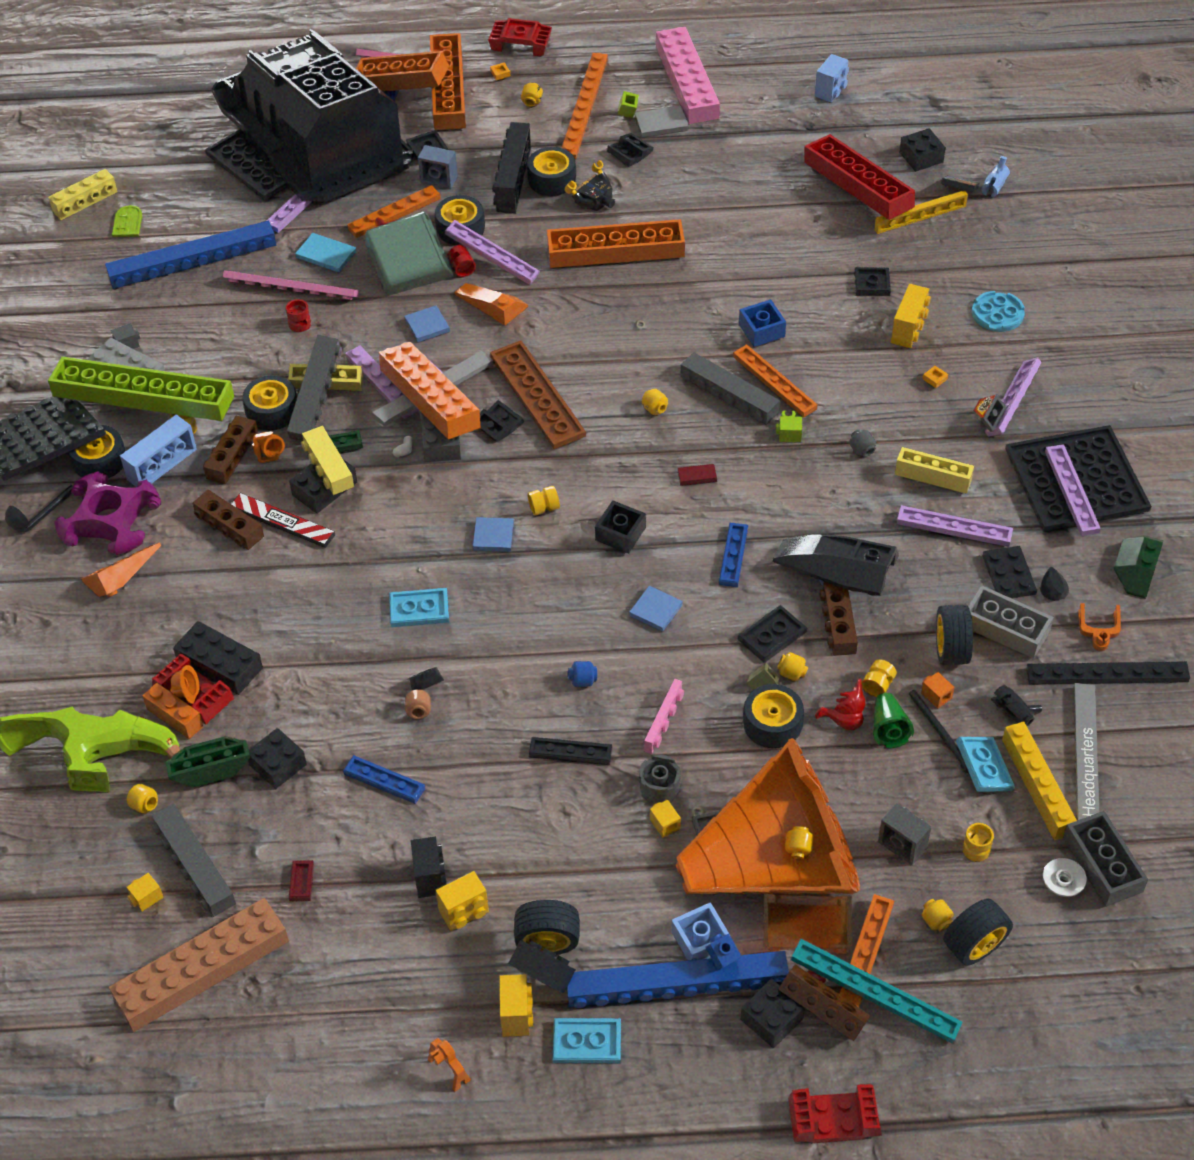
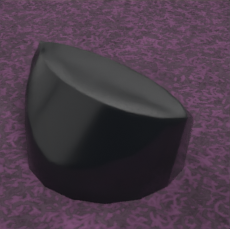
(1054, 585)
(425, 679)

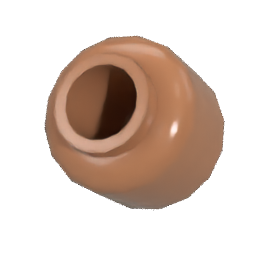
(417, 704)

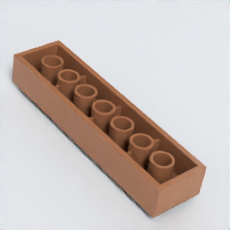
(198, 964)

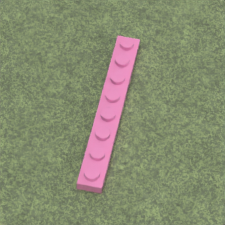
(297, 286)

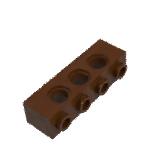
(230, 449)
(228, 519)
(839, 621)
(824, 1002)

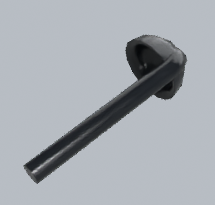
(18, 521)

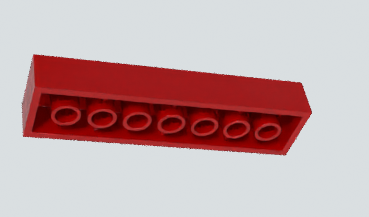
(859, 176)

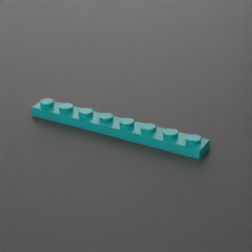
(876, 991)

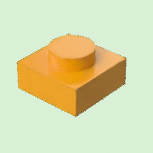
(500, 71)
(935, 376)

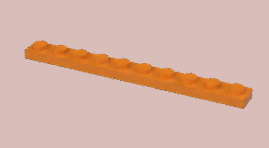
(585, 103)

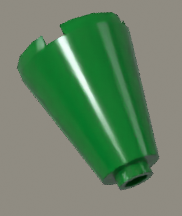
(890, 722)

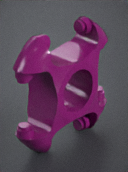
(114, 526)

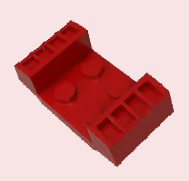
(520, 32)
(211, 696)
(834, 1115)

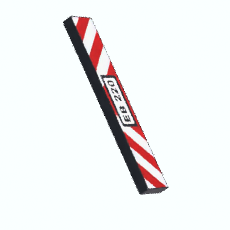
(284, 520)

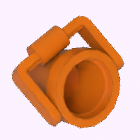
(270, 444)

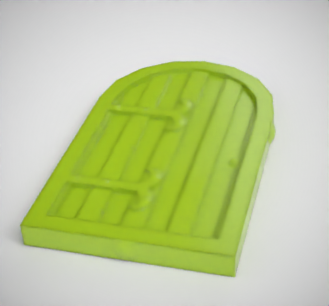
(127, 222)

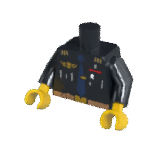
(594, 192)

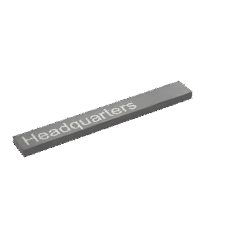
(1086, 750)

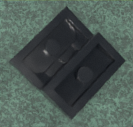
(630, 149)
(499, 421)

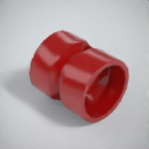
(461, 260)
(298, 315)

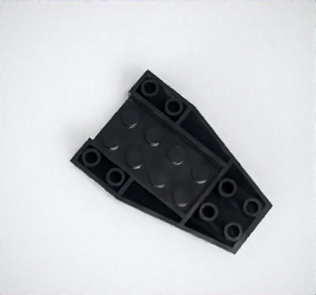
(839, 560)

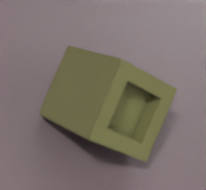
(762, 676)

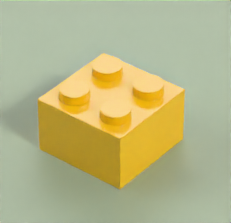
(462, 901)
(515, 1005)

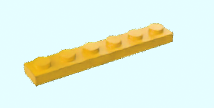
(923, 211)

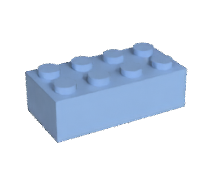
(159, 451)

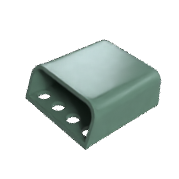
(407, 254)

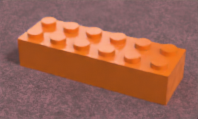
(405, 70)

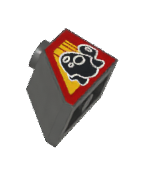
(990, 411)

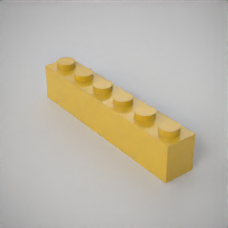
(1038, 779)

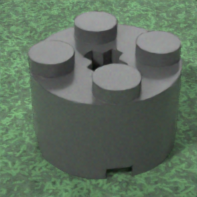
(659, 779)

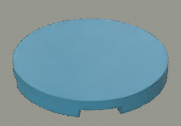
(998, 311)

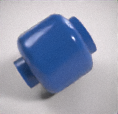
(582, 674)

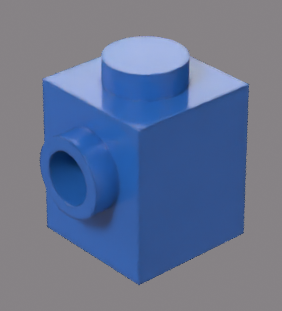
(722, 950)

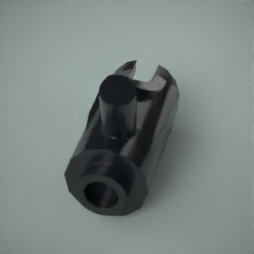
(1014, 705)

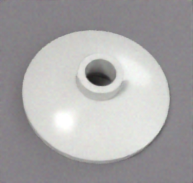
(1067, 870)

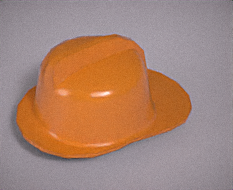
(185, 684)

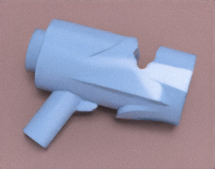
(996, 178)

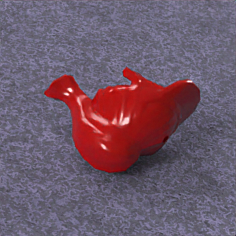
(849, 711)

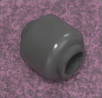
(862, 443)

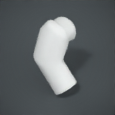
(405, 448)

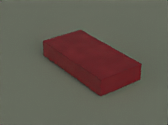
(697, 474)
(301, 880)

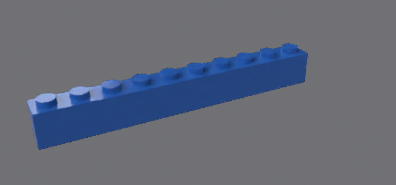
(190, 254)
(674, 979)

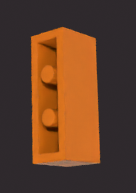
(173, 710)

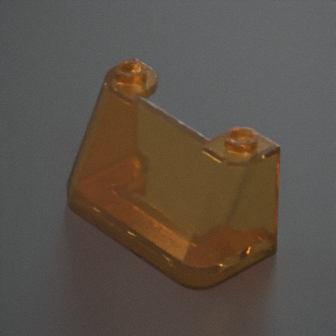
(816, 919)

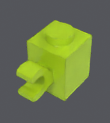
(789, 428)

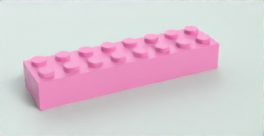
(687, 75)

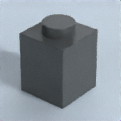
(126, 335)

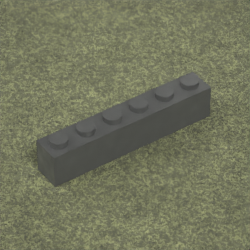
(314, 386)
(730, 388)
(193, 859)

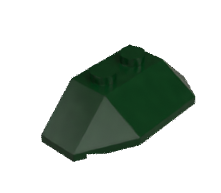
(1137, 563)
(208, 761)

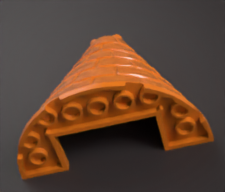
(746, 840)

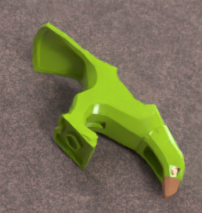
(86, 740)

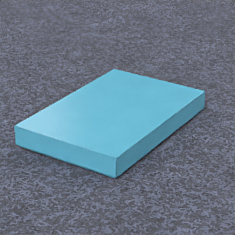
(325, 252)
(419, 607)
(985, 764)
(587, 1040)

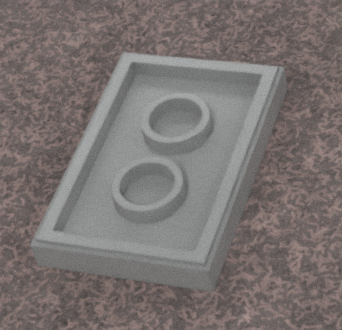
(661, 121)

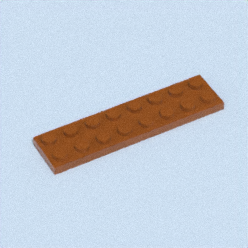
(538, 394)

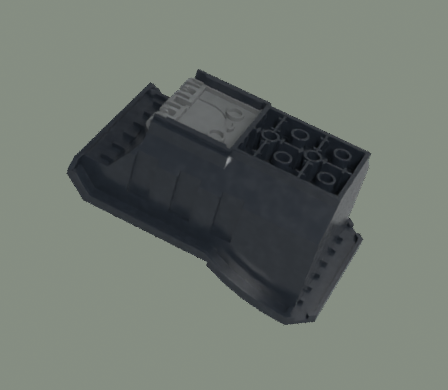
(315, 118)

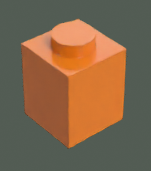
(937, 689)

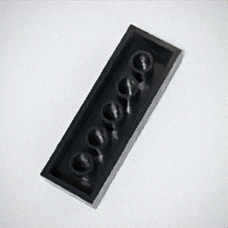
(512, 167)

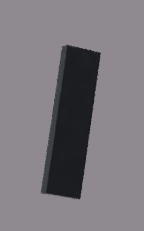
(570, 751)

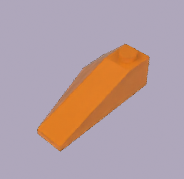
(493, 303)
(111, 578)

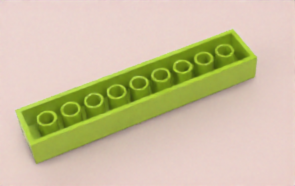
(141, 388)

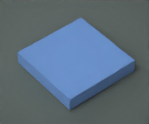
(427, 323)
(493, 534)
(656, 608)

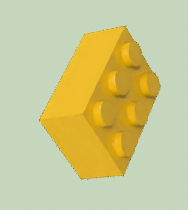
(910, 316)

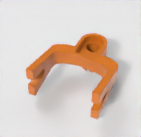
(1099, 634)
(443, 1051)

